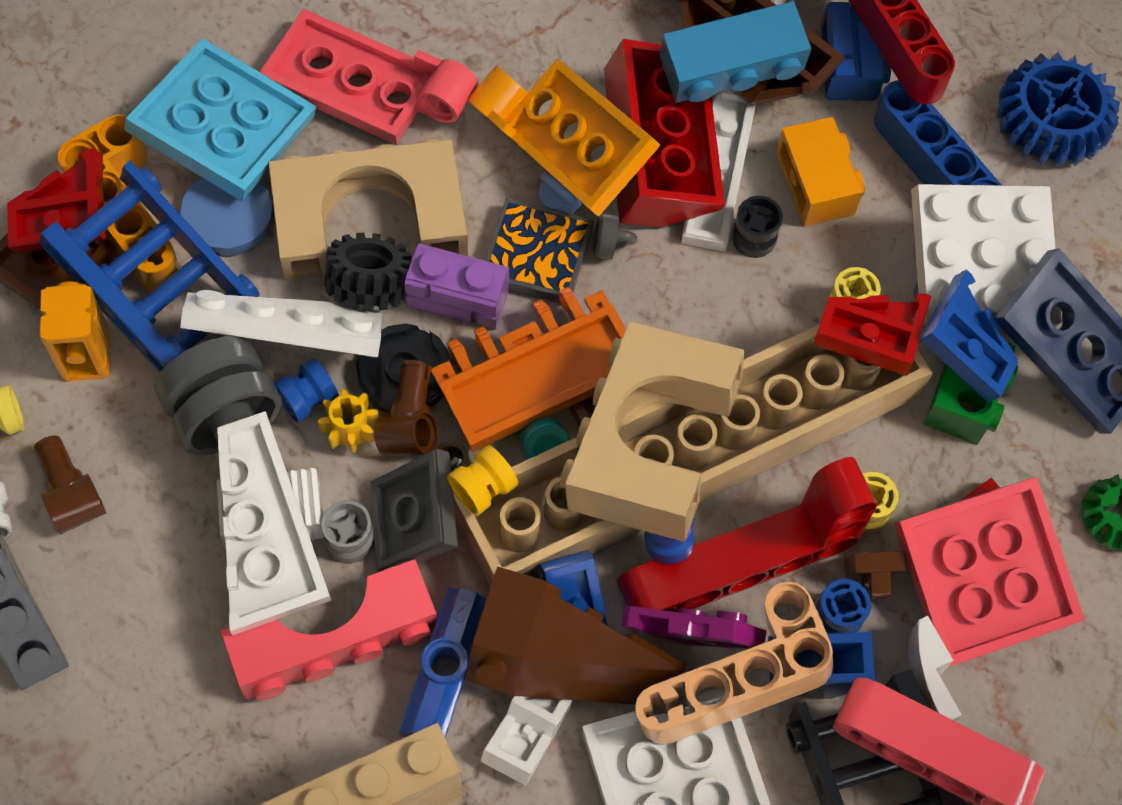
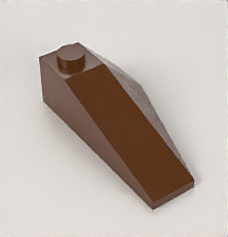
(551, 649)

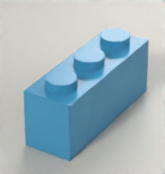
(734, 52)

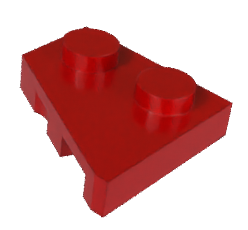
(59, 197)
(874, 329)

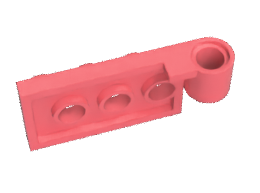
(434, 85)

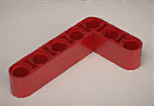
(909, 46)
(823, 525)

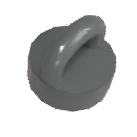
(608, 236)

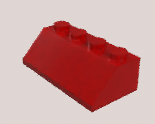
(685, 171)

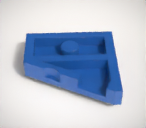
(970, 340)

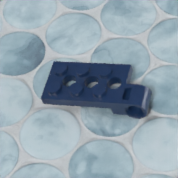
(1058, 351)

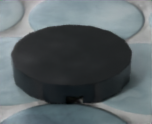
(381, 375)

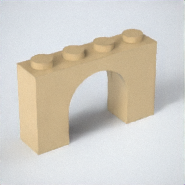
(312, 185)
(647, 370)
(403, 773)

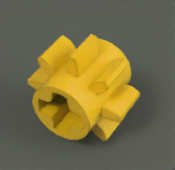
(345, 407)

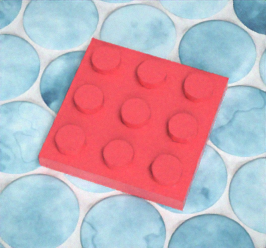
(990, 570)

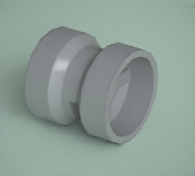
(347, 521)

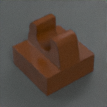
(875, 570)

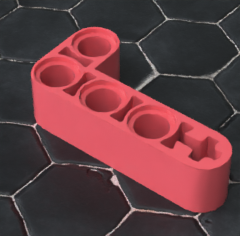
(936, 747)

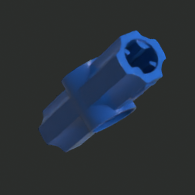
(453, 636)

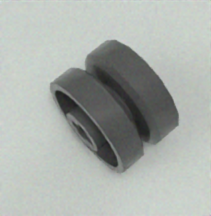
(215, 387)

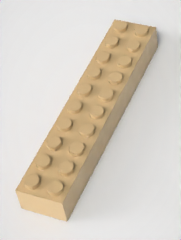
(784, 406)

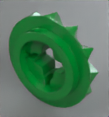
(1100, 523)

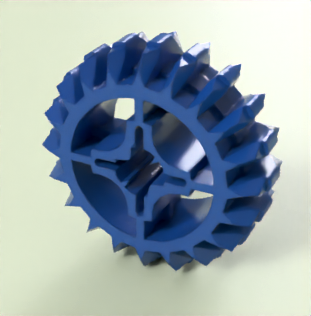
(1072, 131)

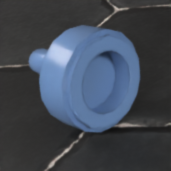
(555, 195)

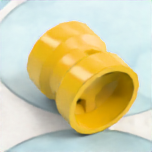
(482, 480)

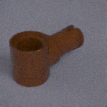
(410, 425)
(69, 494)

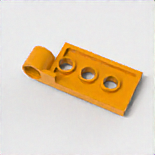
(543, 136)

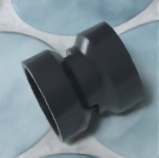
(757, 226)

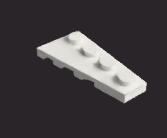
(285, 321)
(266, 540)

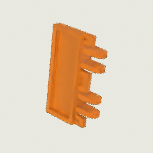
(534, 374)

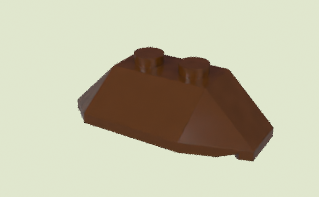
(820, 64)

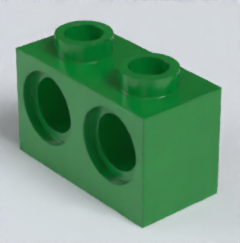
(949, 417)

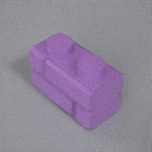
(457, 286)

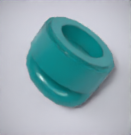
(542, 436)

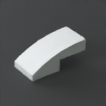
(929, 660)
(525, 736)

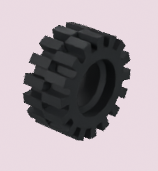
(366, 271)

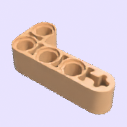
(731, 672)

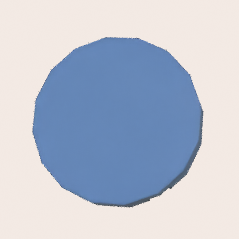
(224, 220)

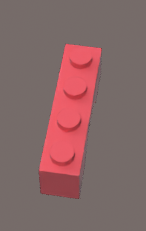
(392, 612)

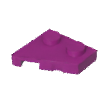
(695, 627)

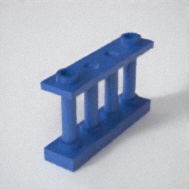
(136, 318)

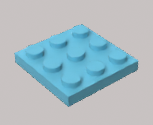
(220, 119)

